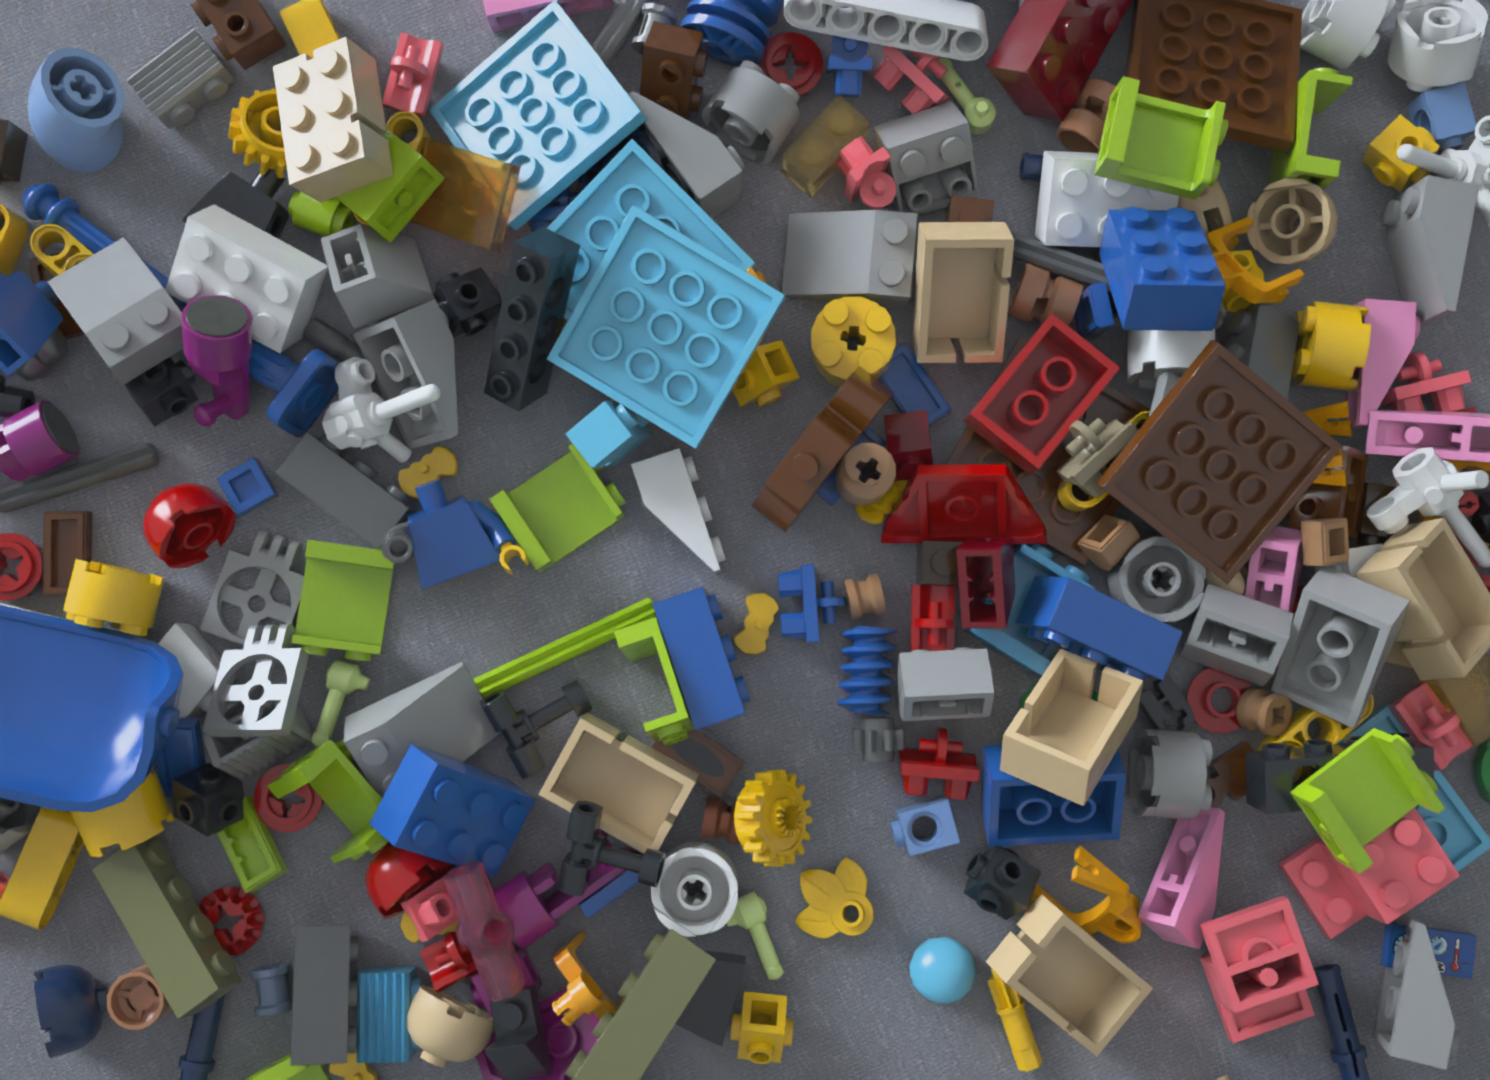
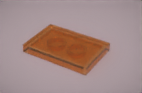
(472, 198)

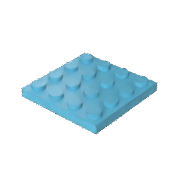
(542, 107)
(605, 202)
(666, 327)

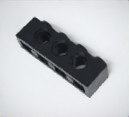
(530, 317)
(1273, 768)

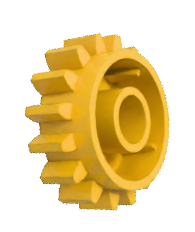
(258, 132)
(772, 818)

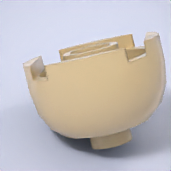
(1292, 221)
(447, 1027)

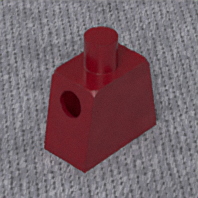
(986, 571)

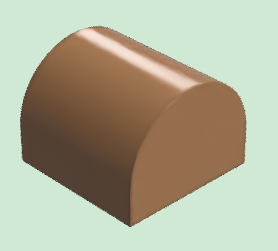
(1109, 541)
(1324, 541)

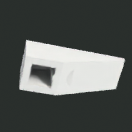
(669, 496)

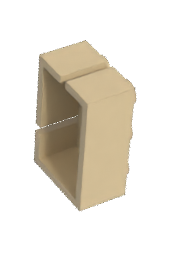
(318, 111)
(961, 291)
(1448, 604)
(1064, 735)
(624, 778)
(1069, 975)

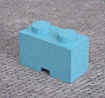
(609, 434)

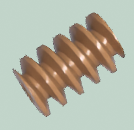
(881, 478)

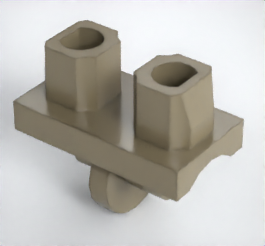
(1092, 450)

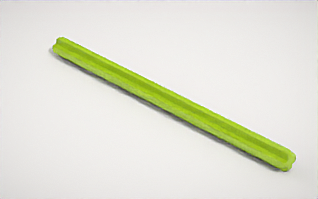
(555, 652)

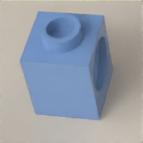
(1445, 114)
(943, 832)

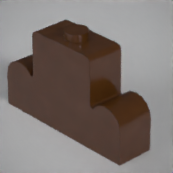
(821, 448)

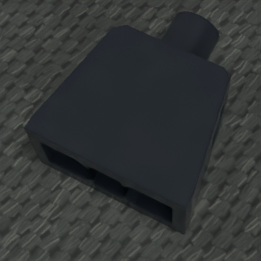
(248, 201)
(714, 1000)

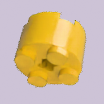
(846, 319)
(1330, 345)
(112, 595)
(126, 822)

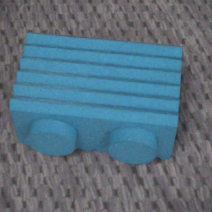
(382, 1012)

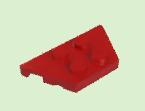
(961, 504)

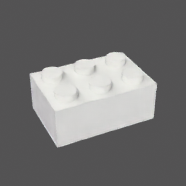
(1077, 202)
(239, 261)

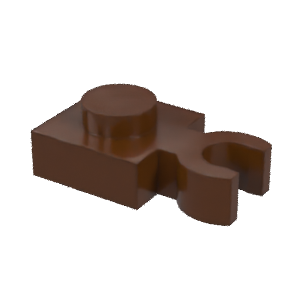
(1229, 774)

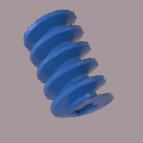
(866, 669)

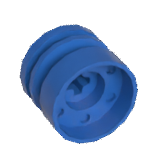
(733, 28)

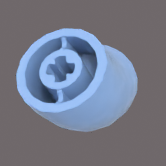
(77, 110)

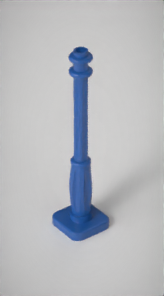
(300, 388)

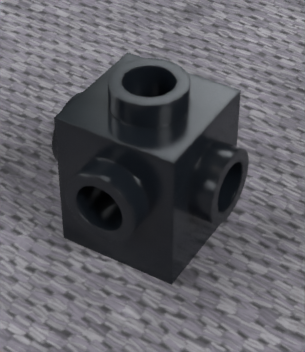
(467, 301)
(163, 390)
(208, 799)
(1001, 881)

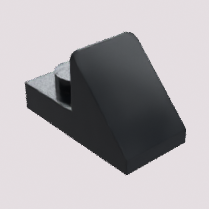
(520, 1036)

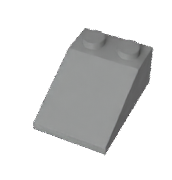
(693, 157)
(1430, 242)
(850, 256)
(121, 310)
(409, 354)
(1338, 644)
(433, 714)
(1413, 1006)

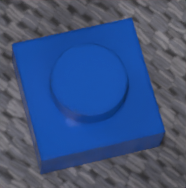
(247, 486)

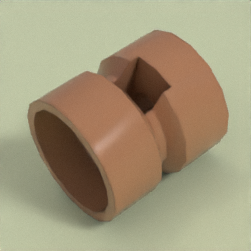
(1085, 124)
(1034, 284)
(137, 1000)

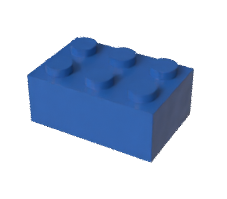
(1161, 270)
(1097, 627)
(701, 657)
(451, 810)
(1029, 815)

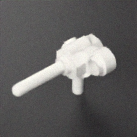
(1465, 166)
(363, 416)
(1433, 489)

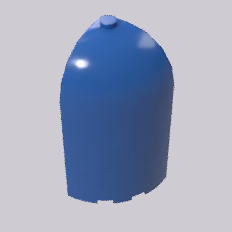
(80, 711)

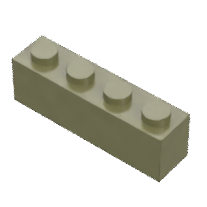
(167, 927)
(647, 1012)

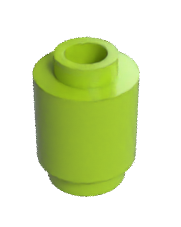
(318, 217)

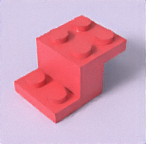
(1404, 873)
(1258, 969)

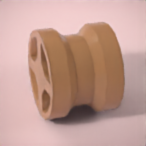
(864, 597)
(1264, 711)

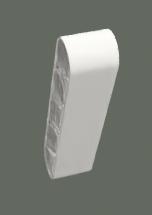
(904, 26)

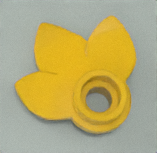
(830, 896)

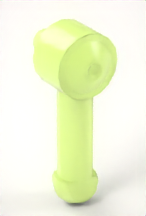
(978, 111)
(341, 680)
(751, 915)

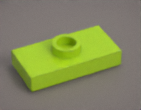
(252, 850)

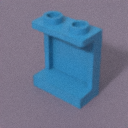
(1012, 641)

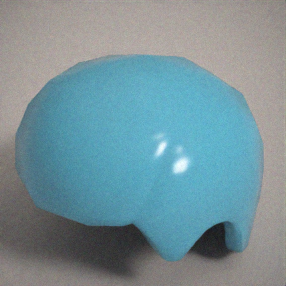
(943, 970)

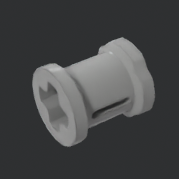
(650, 13)

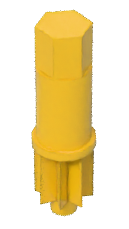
(1016, 1023)

